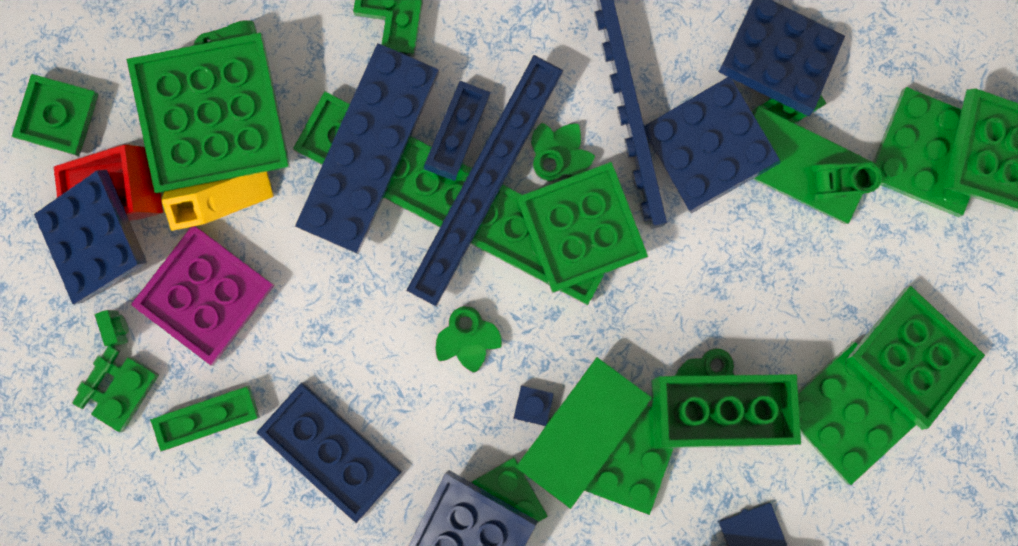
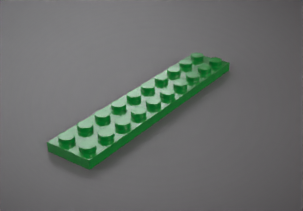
(432, 195)

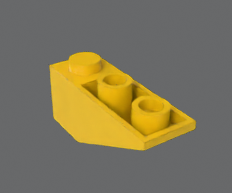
(214, 200)

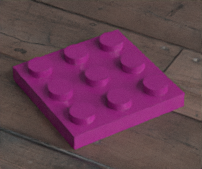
(202, 295)

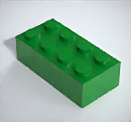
(725, 411)

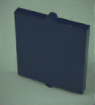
(753, 528)

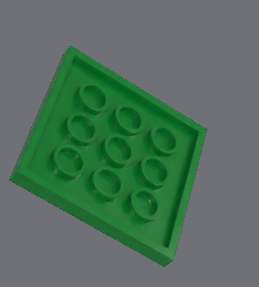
(208, 112)

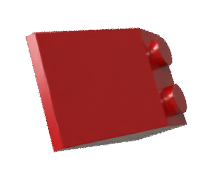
(128, 172)

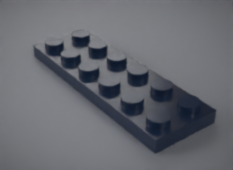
(367, 148)

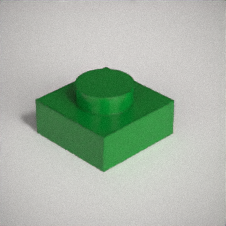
(112, 327)

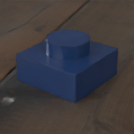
(533, 405)

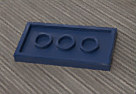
(329, 452)

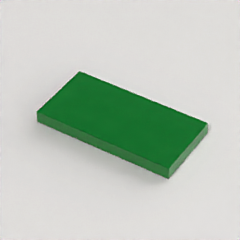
(799, 151)
(583, 432)

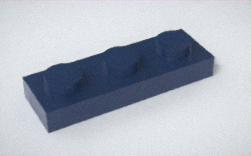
(457, 130)

